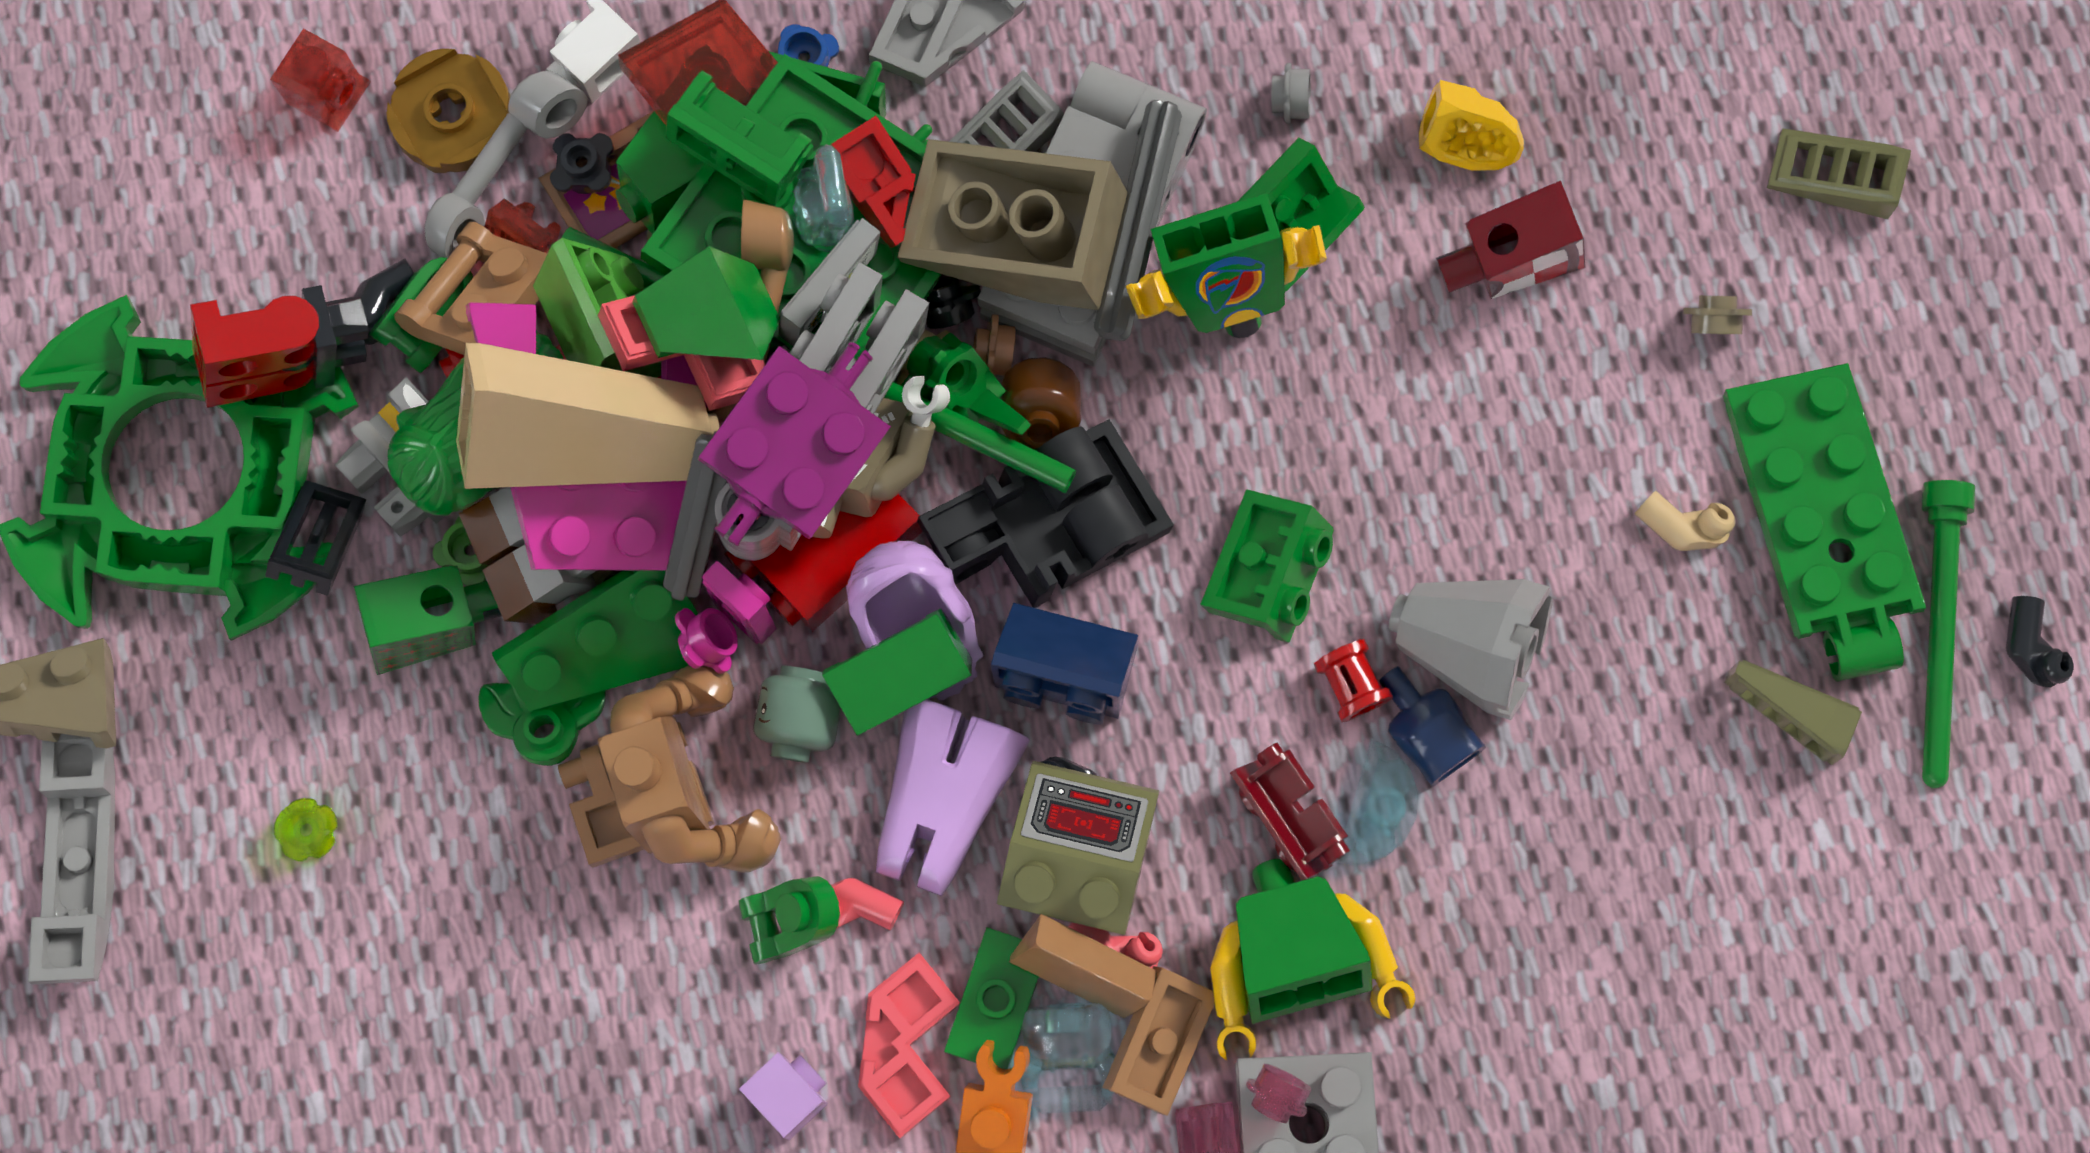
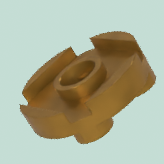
(416, 101)

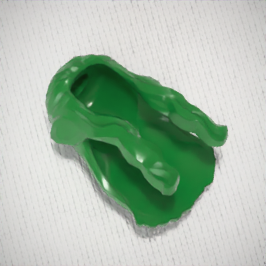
(425, 450)

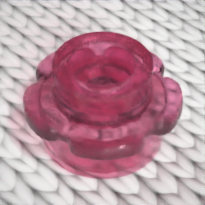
(1278, 1093)

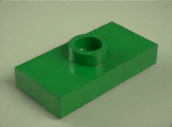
(992, 1002)

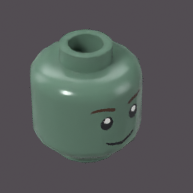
(796, 714)

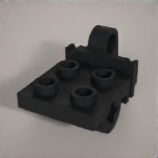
(1046, 532)

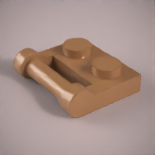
(503, 279)

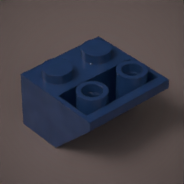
(1063, 663)

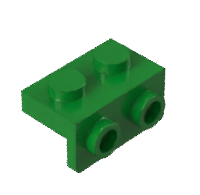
(1306, 195)

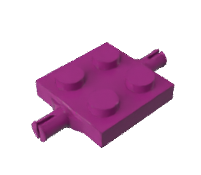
(793, 443)

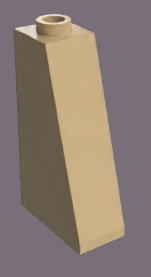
(572, 422)

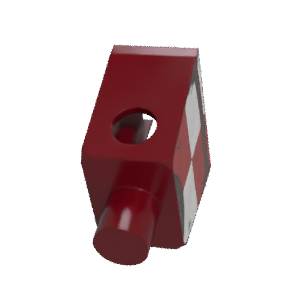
(1546, 246)

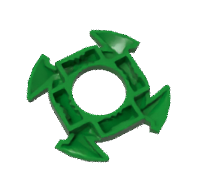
(90, 533)

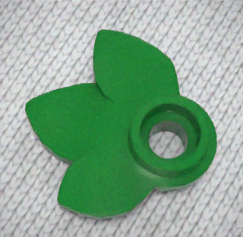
(510, 719)

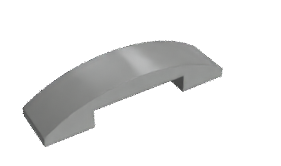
(78, 862)

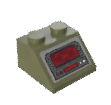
(1078, 847)

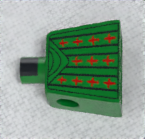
(404, 632)

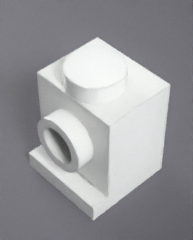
(590, 48)

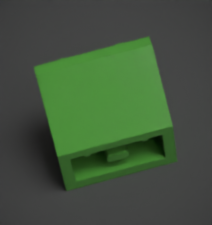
(571, 291)

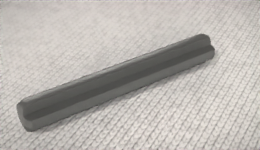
(1139, 215)

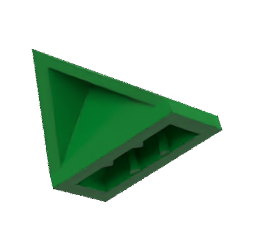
(709, 309)

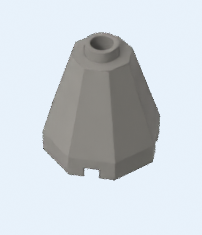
(1475, 636)

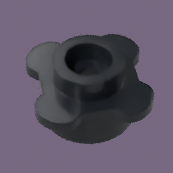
(583, 180)
(950, 303)

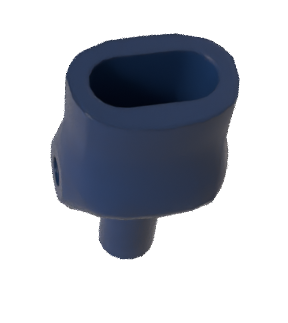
(1430, 728)

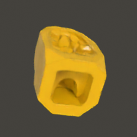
(1469, 129)

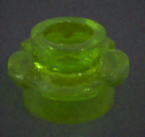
(296, 815)

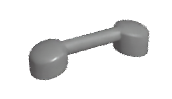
(539, 103)

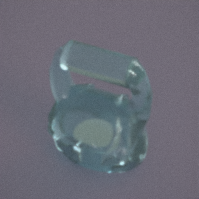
(823, 201)
(1067, 1039)

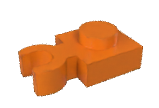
(994, 1114)

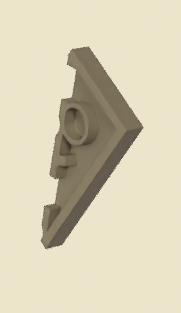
(60, 694)

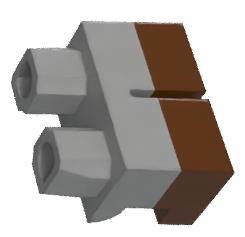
(498, 541)

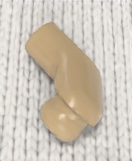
(1689, 529)

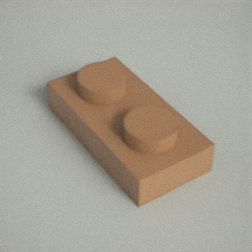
(1160, 1042)

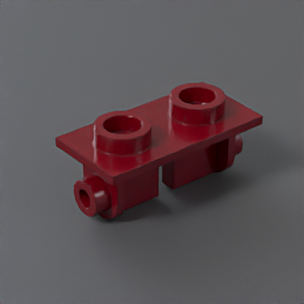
(1303, 838)

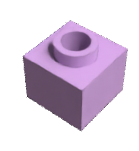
(786, 1093)

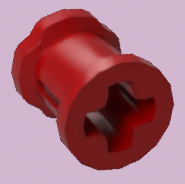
(1352, 680)

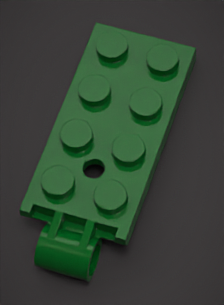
(1819, 486)

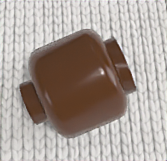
(1046, 396)

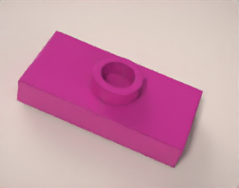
(740, 601)

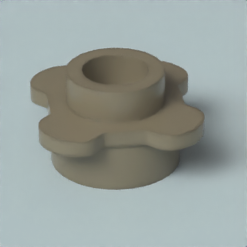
(1717, 315)

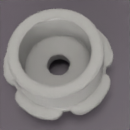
(1291, 93)

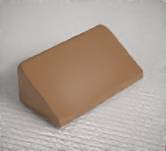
(1085, 967)

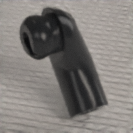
(380, 290)

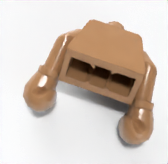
(657, 783)

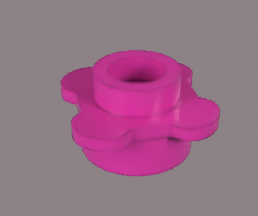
(706, 639)

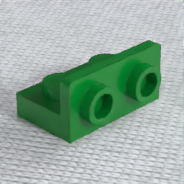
(1269, 564)

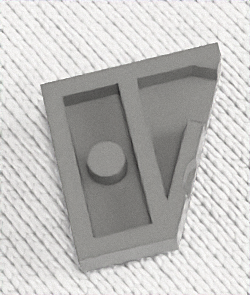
(932, 35)

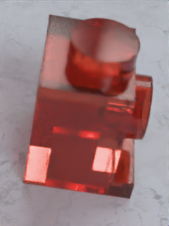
(319, 80)

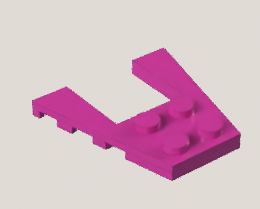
(586, 523)

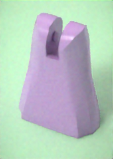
(943, 789)

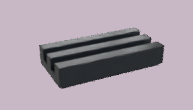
(304, 567)

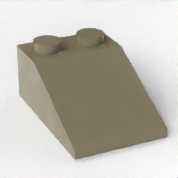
(1016, 221)

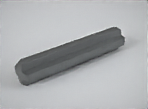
(694, 527)

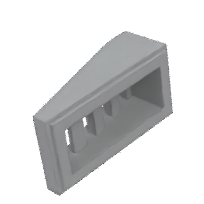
(1003, 106)

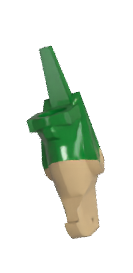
(968, 378)

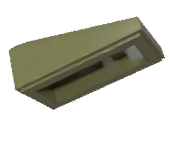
(1854, 197)
(1806, 714)

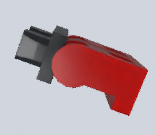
(276, 346)

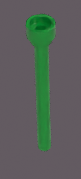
(1947, 508)

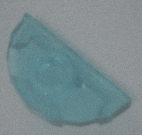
(1381, 807)

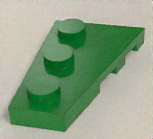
(597, 641)

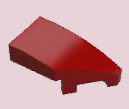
(877, 178)

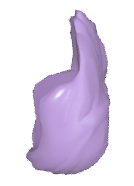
(899, 587)

